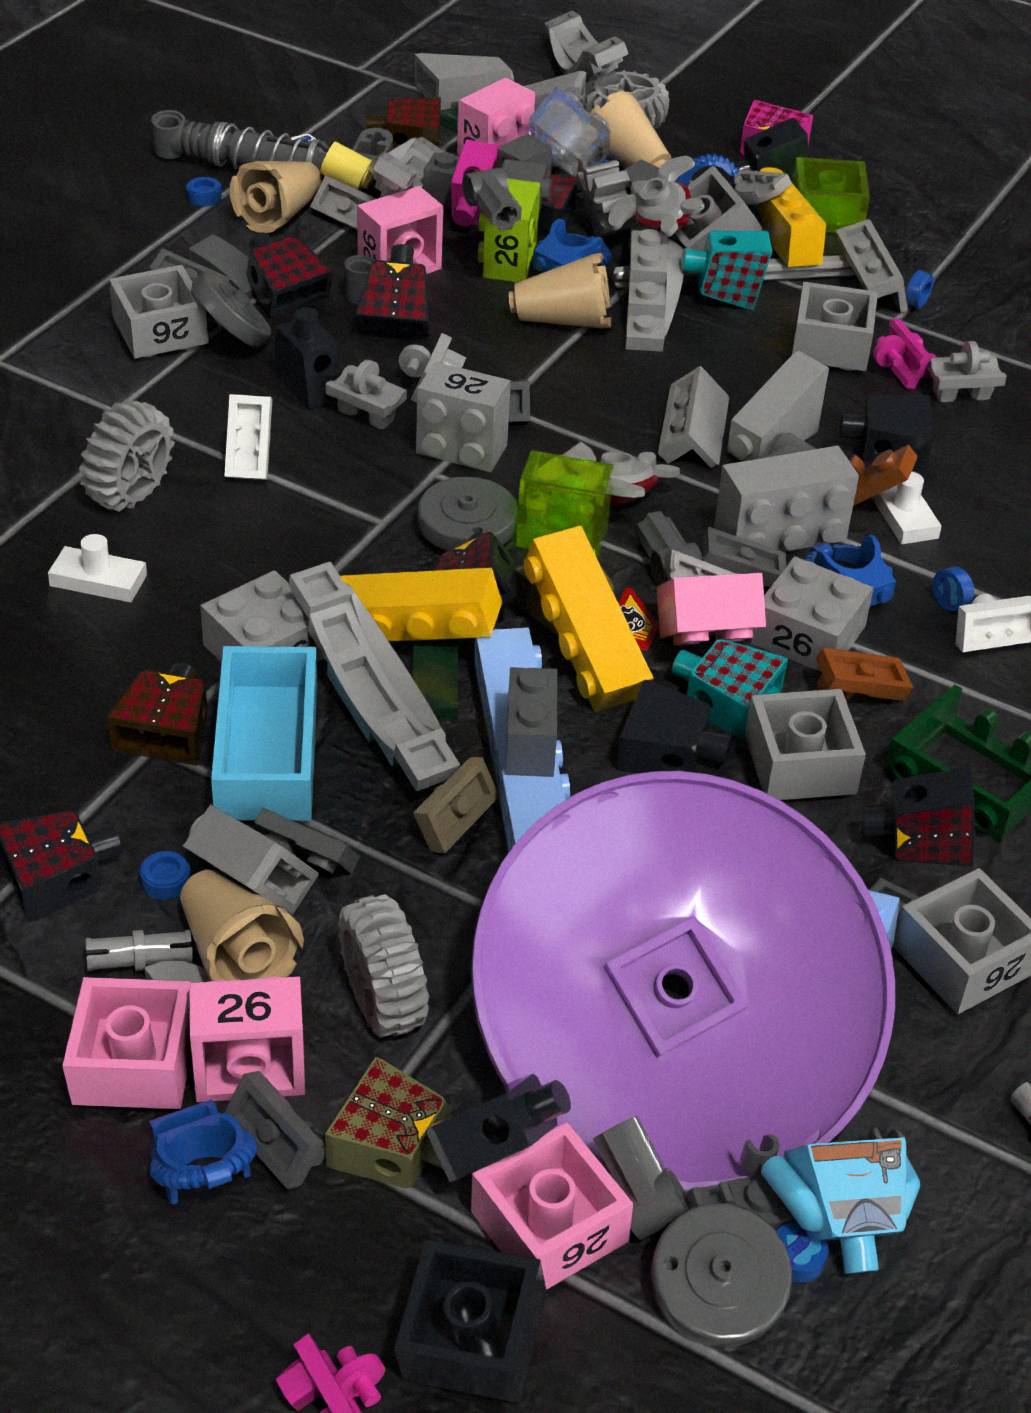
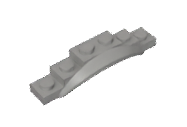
(579, 51)
(402, 166)
(653, 287)
(373, 678)

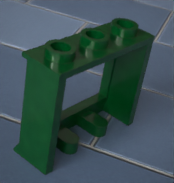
(907, 759)

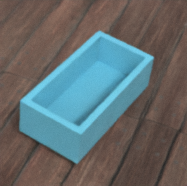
(265, 732)

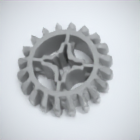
(648, 92)
(126, 455)
(383, 965)

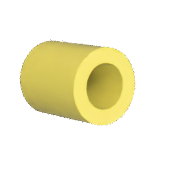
(347, 167)

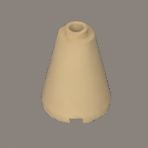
(631, 132)
(273, 192)
(565, 295)
(238, 929)

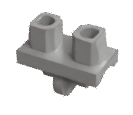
(417, 360)
(968, 370)
(365, 390)

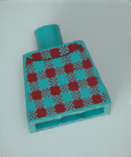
(731, 265)
(729, 678)

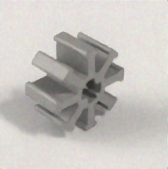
(601, 189)

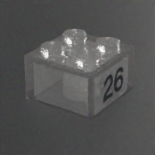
(573, 133)

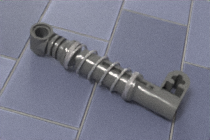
(215, 142)

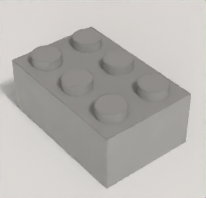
(788, 499)

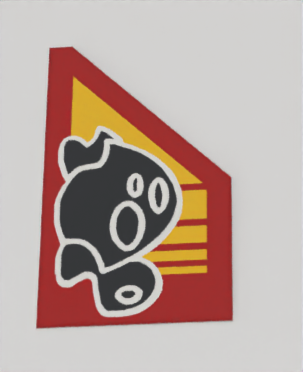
(638, 618)

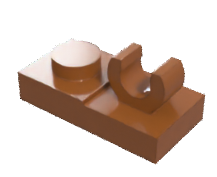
(885, 472)
(864, 674)

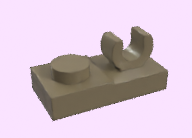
(456, 805)

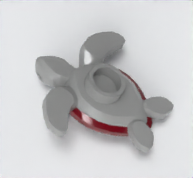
(660, 200)
(630, 476)

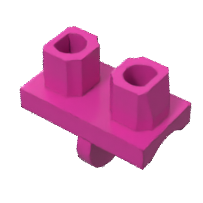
(903, 354)
(317, 1375)

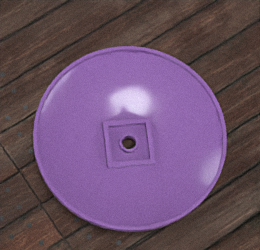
(738, 901)

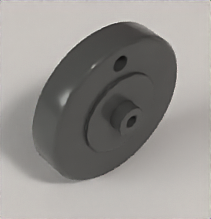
(231, 309)
(466, 506)
(721, 1275)

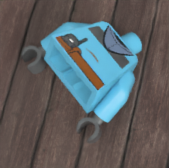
(842, 1190)

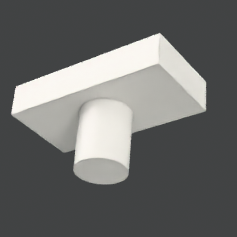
(248, 437)
(908, 511)
(97, 572)
(993, 623)

